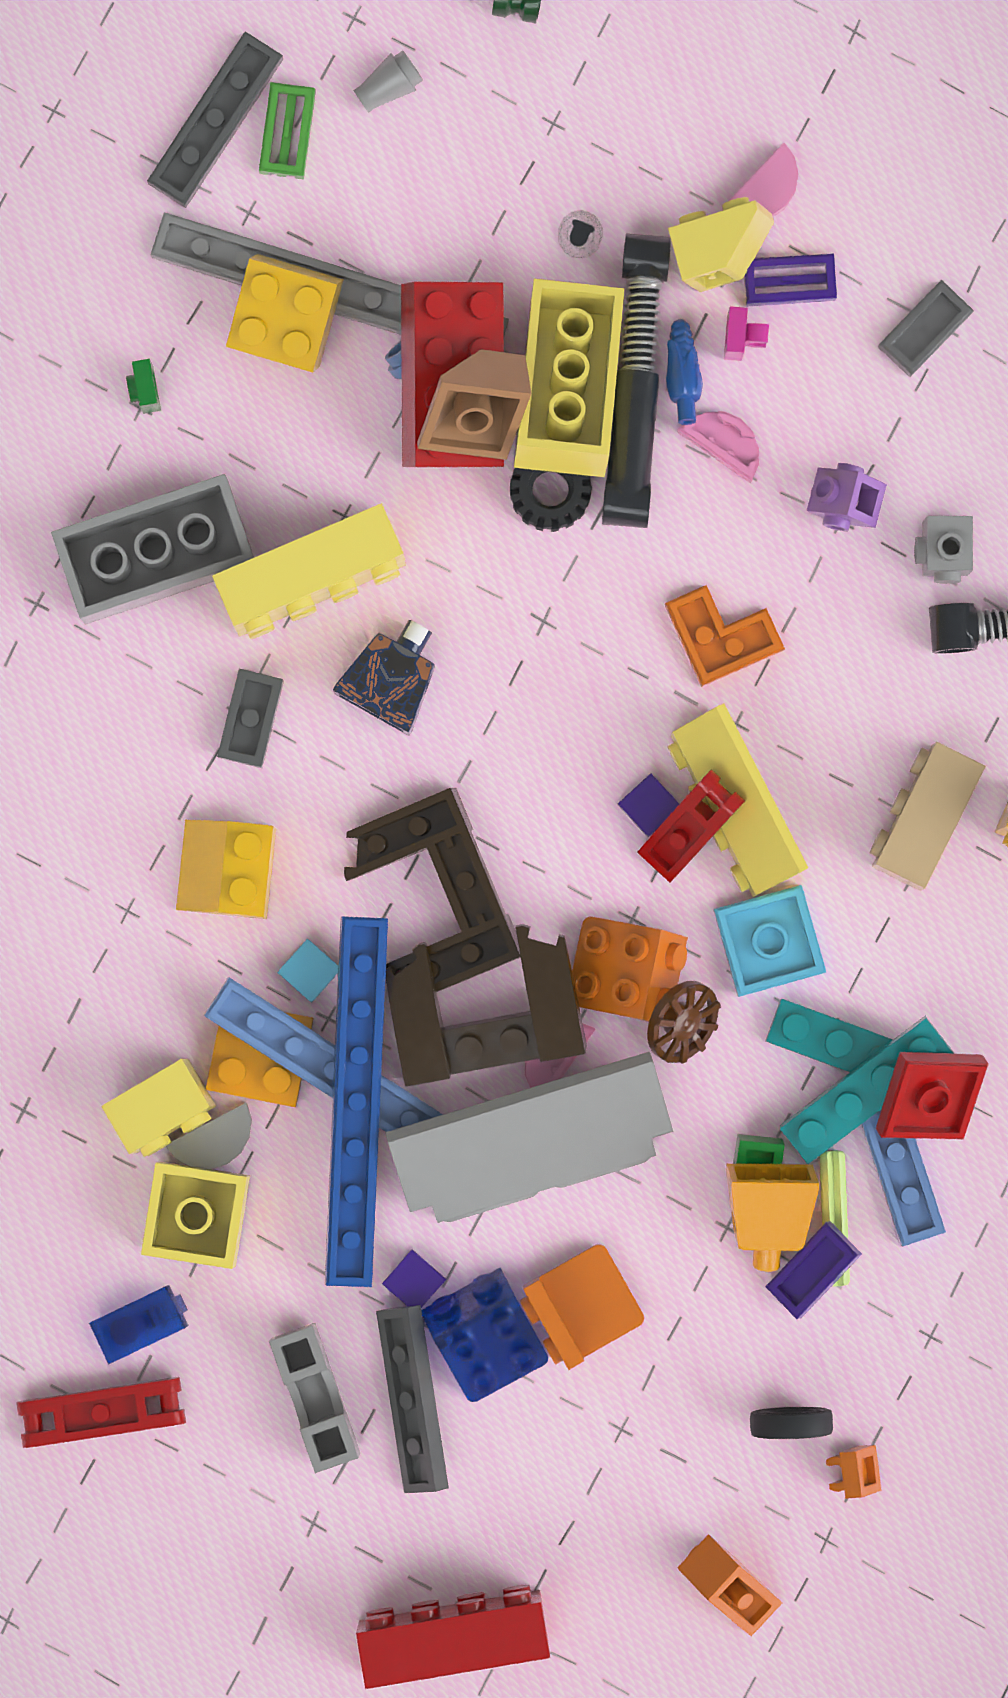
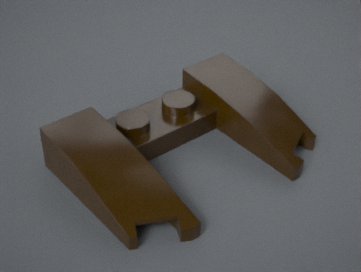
(446, 832)
(546, 1032)

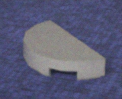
(215, 1141)

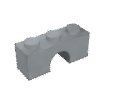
(315, 1397)

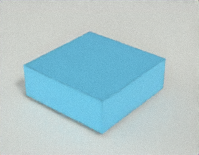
(309, 970)

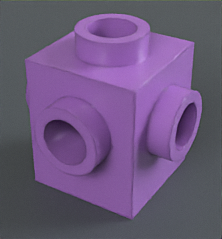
(837, 493)

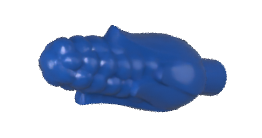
(683, 372)

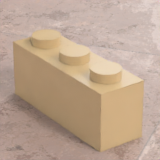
(926, 815)

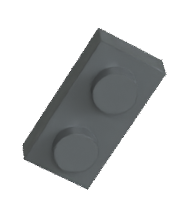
(250, 718)

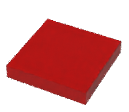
(931, 1095)

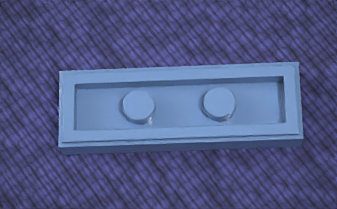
(904, 1185)

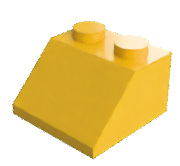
(226, 868)

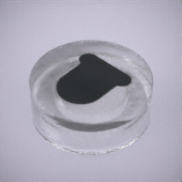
(580, 234)

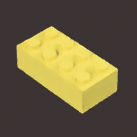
(571, 377)
(310, 571)

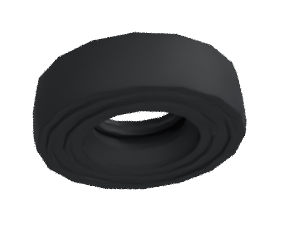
(791, 1422)

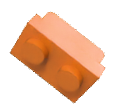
(626, 967)
(581, 1306)

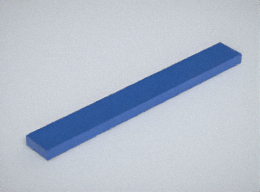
(356, 1101)

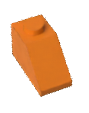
(729, 1585)

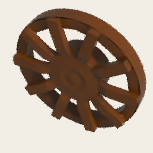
(683, 1022)

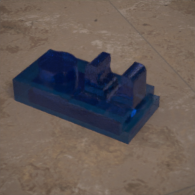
(139, 1323)

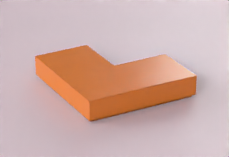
(718, 648)

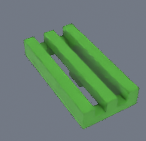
(282, 168)

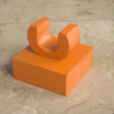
(859, 1471)

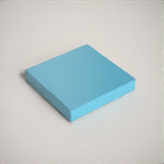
(769, 941)

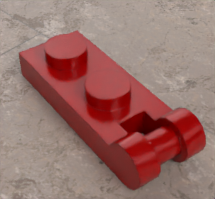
(689, 827)

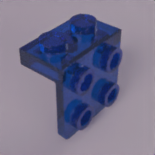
(484, 1335)

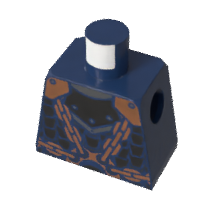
(390, 678)

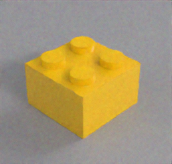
(284, 313)

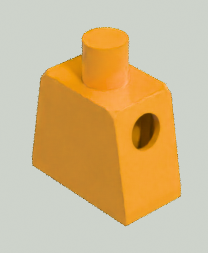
(771, 1208)

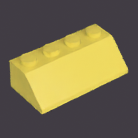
(756, 831)

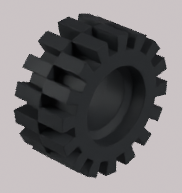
(549, 516)

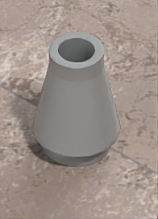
(388, 82)

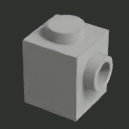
(945, 548)

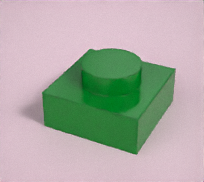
(143, 386)
(758, 1150)

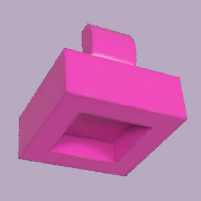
(742, 334)

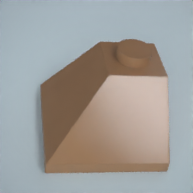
(478, 406)

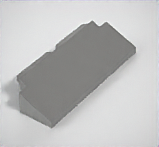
(532, 1140)

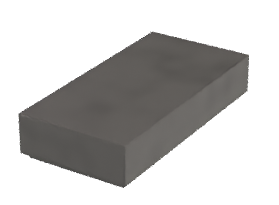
(925, 328)

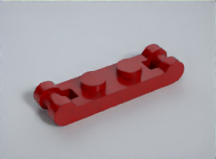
(101, 1412)

